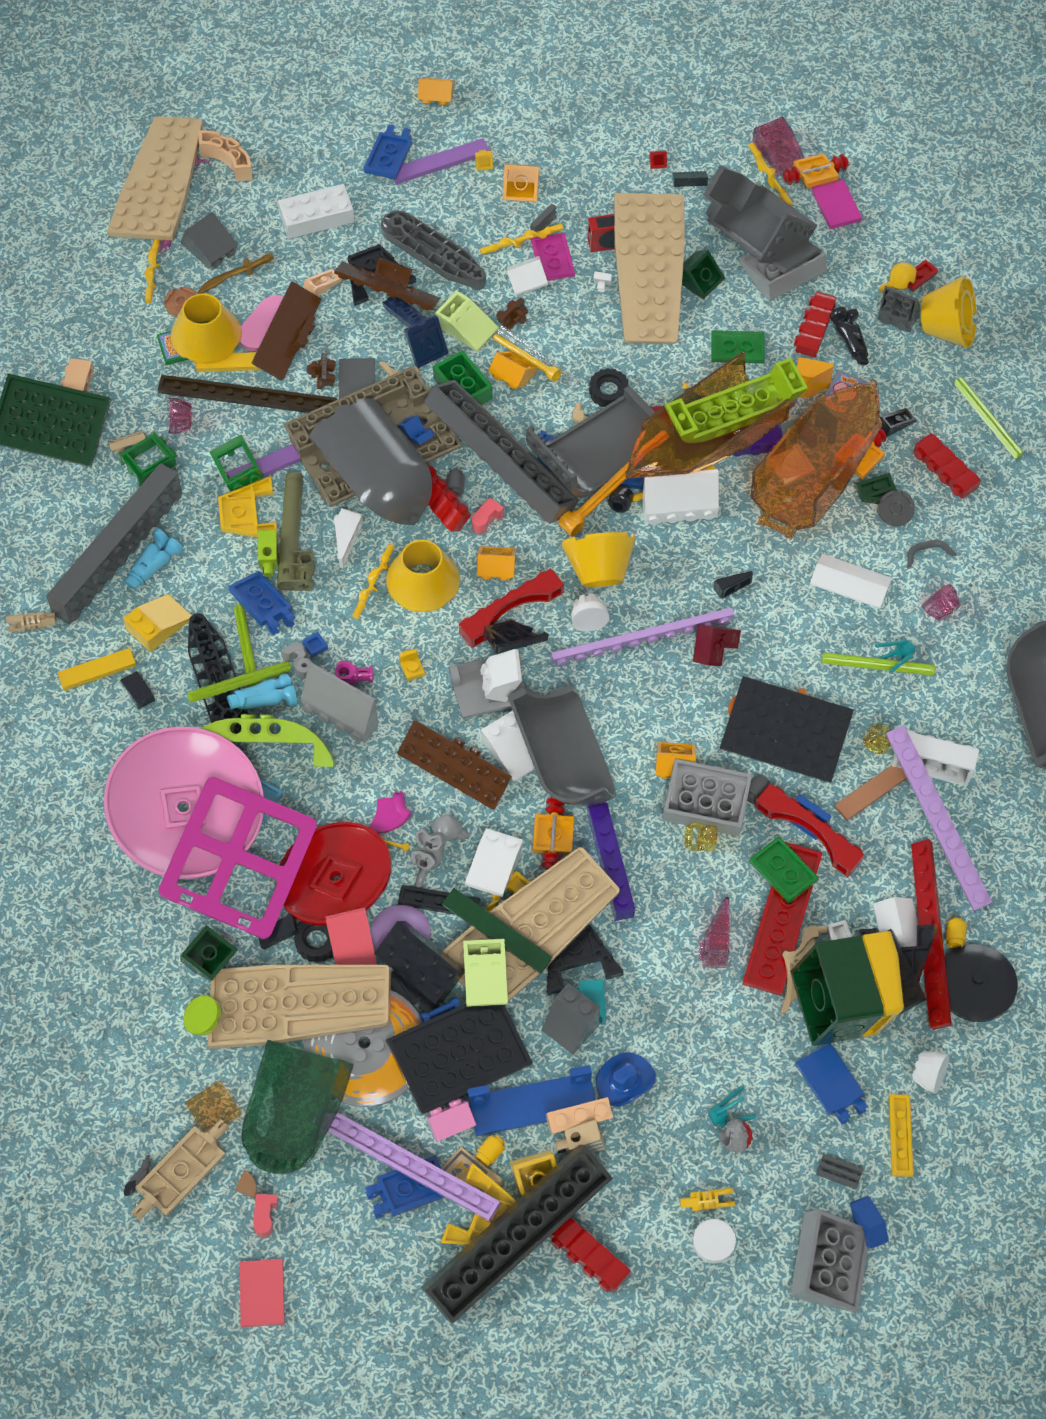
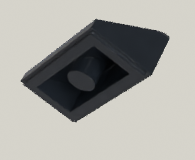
(689, 179)

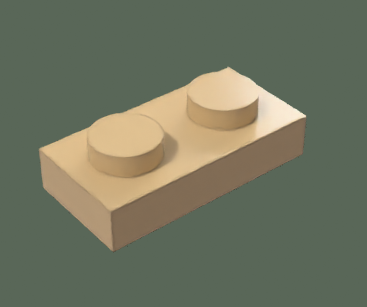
(120, 443)

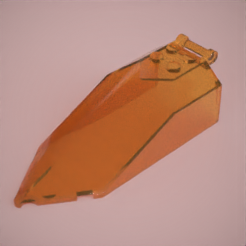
(664, 453)
(816, 458)

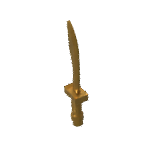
(248, 266)

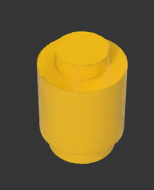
(956, 933)
(490, 1150)

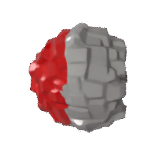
(736, 1136)

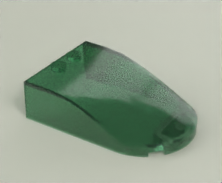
(292, 1107)

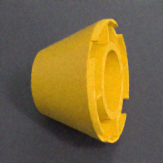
(950, 311)
(206, 341)
(600, 557)
(422, 590)

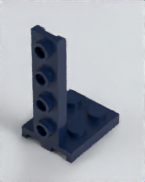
(422, 334)

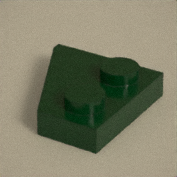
(875, 488)

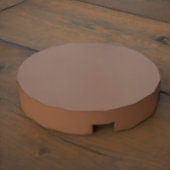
(176, 298)

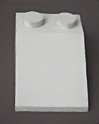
(508, 746)
(494, 862)

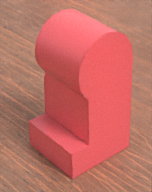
(485, 515)
(262, 1214)

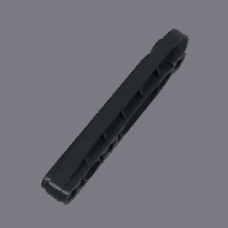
(212, 667)

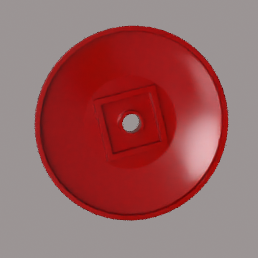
(335, 850)

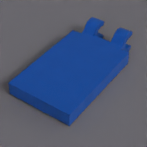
(389, 153)
(263, 601)
(832, 1082)
(400, 1192)

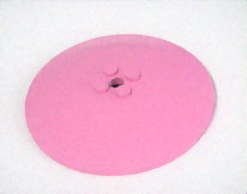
(172, 770)

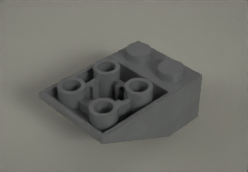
(898, 309)

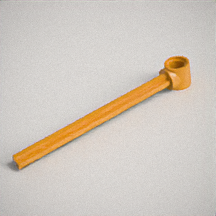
(574, 521)

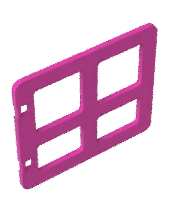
(233, 854)

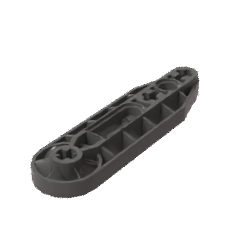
(433, 246)

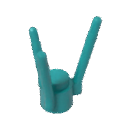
(904, 649)
(719, 1112)

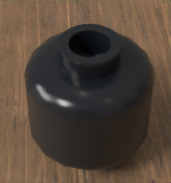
(621, 499)

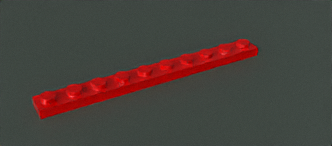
(929, 914)

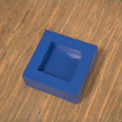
(315, 644)

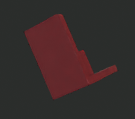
(711, 643)

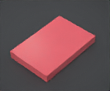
(351, 938)
(261, 1293)

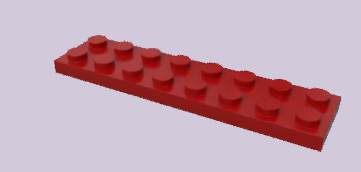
(779, 932)

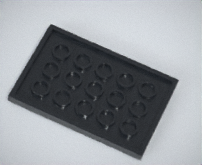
(786, 729)
(458, 1053)

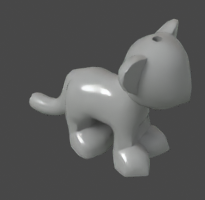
(445, 829)

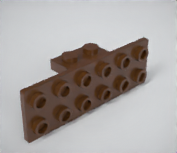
(388, 278)
(287, 331)
(455, 764)

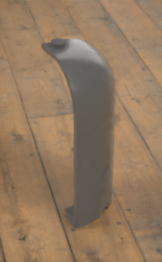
(376, 461)
(1028, 684)
(563, 746)

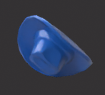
(624, 1078)

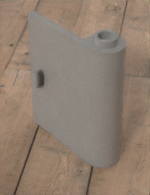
(468, 690)

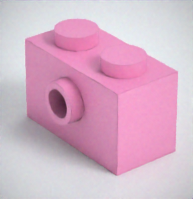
(450, 1120)

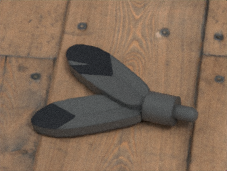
(138, 1177)

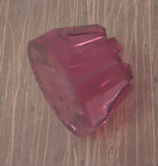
(178, 416)
(942, 603)

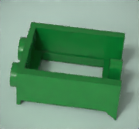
(127, 457)
(243, 478)

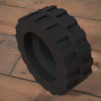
(601, 377)
(308, 952)

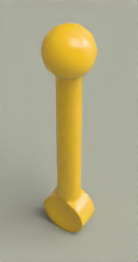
(405, 847)

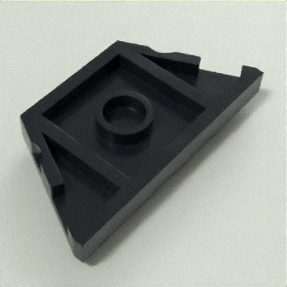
(511, 635)

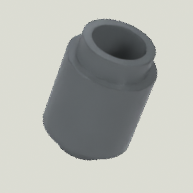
(455, 481)
(757, 787)

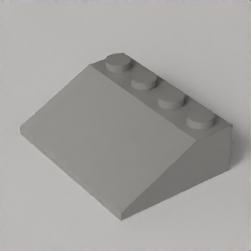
(773, 282)
(339, 704)
(707, 796)
(830, 1261)

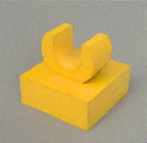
(484, 160)

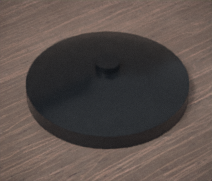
(979, 982)

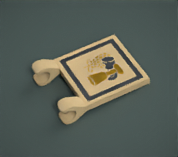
(460, 1165)

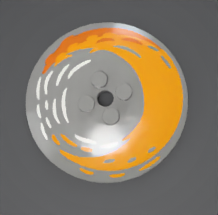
(375, 1074)

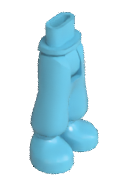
(152, 559)
(265, 694)

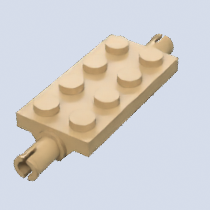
(180, 1171)

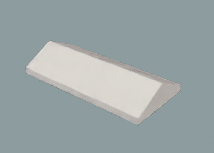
(850, 581)
(899, 916)

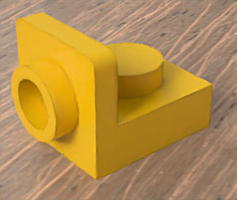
(411, 665)

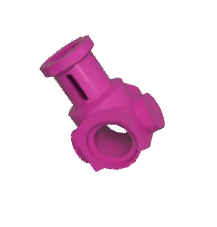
(354, 674)

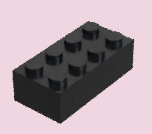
(420, 962)

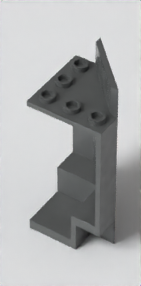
(759, 220)

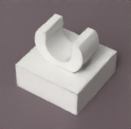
(602, 280)

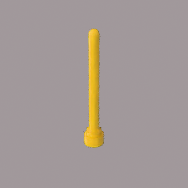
(552, 373)

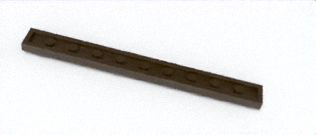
(241, 394)

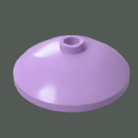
(388, 917)

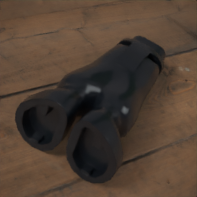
(850, 333)

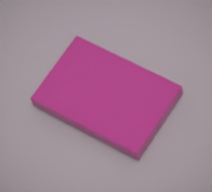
(836, 204)
(554, 256)

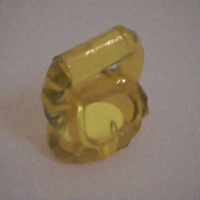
(876, 742)
(706, 837)

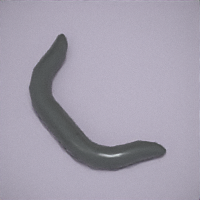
(925, 545)

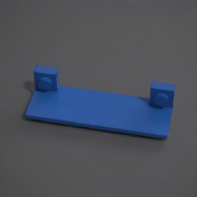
(528, 1103)

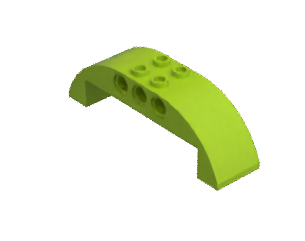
(736, 405)
(290, 733)

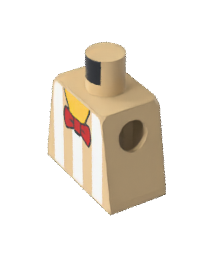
(584, 1134)

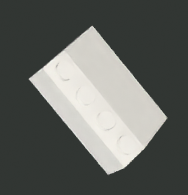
(681, 497)

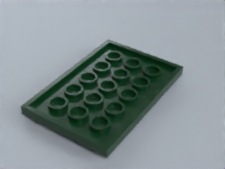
(51, 419)

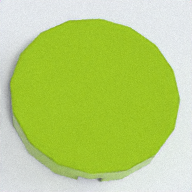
(202, 1015)

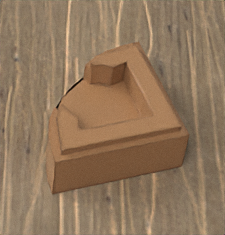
(247, 1185)

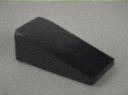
(896, 421)
(731, 584)
(138, 690)

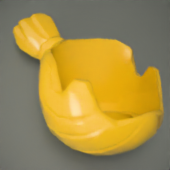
(900, 276)

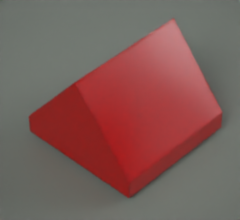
(658, 159)

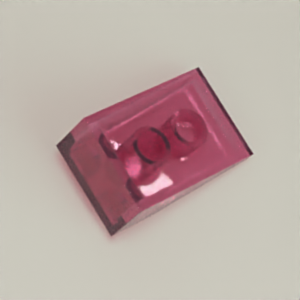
(777, 144)
(715, 946)

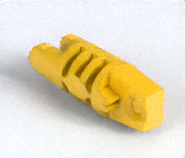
(707, 1199)

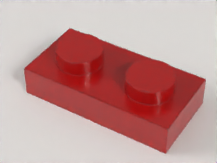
(924, 273)

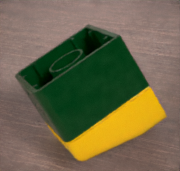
(849, 987)

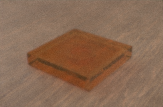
(211, 1106)

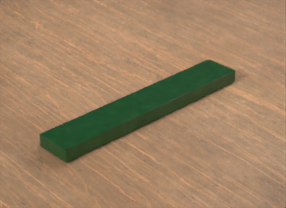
(496, 929)

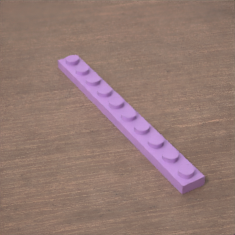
(635, 638)
(938, 818)
(414, 1167)

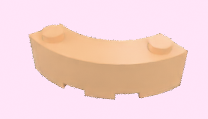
(227, 151)

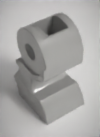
(297, 652)

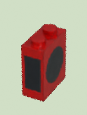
(601, 233)

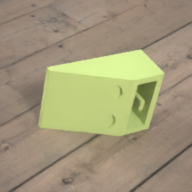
(465, 321)
(485, 972)

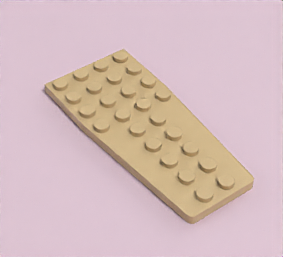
(158, 181)
(649, 265)
(547, 913)
(298, 1002)

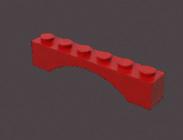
(540, 589)
(777, 805)

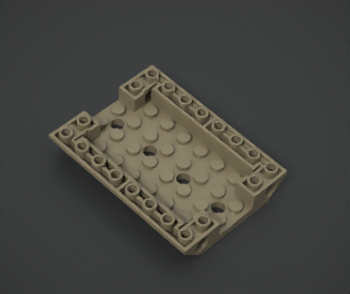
(400, 398)

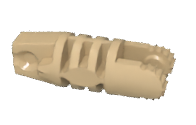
(30, 621)

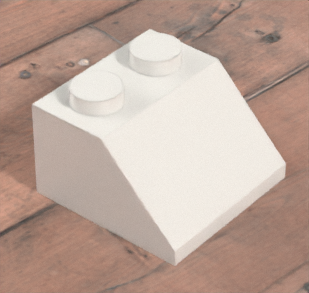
(501, 675)

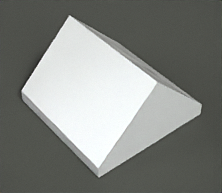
(527, 276)

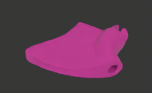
(390, 814)

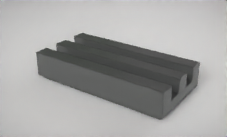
(544, 218)
(845, 1165)

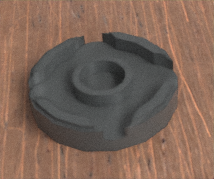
(896, 508)

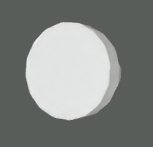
(589, 613)
(931, 1070)
(714, 1241)

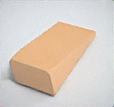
(321, 282)

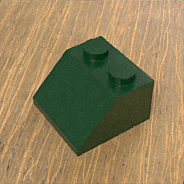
(701, 274)
(208, 954)

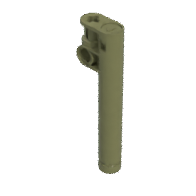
(292, 564)

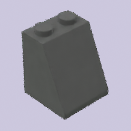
(209, 241)
(571, 1019)

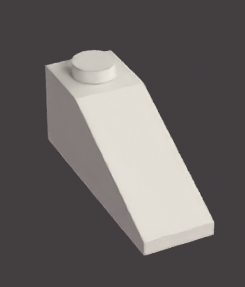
(347, 529)

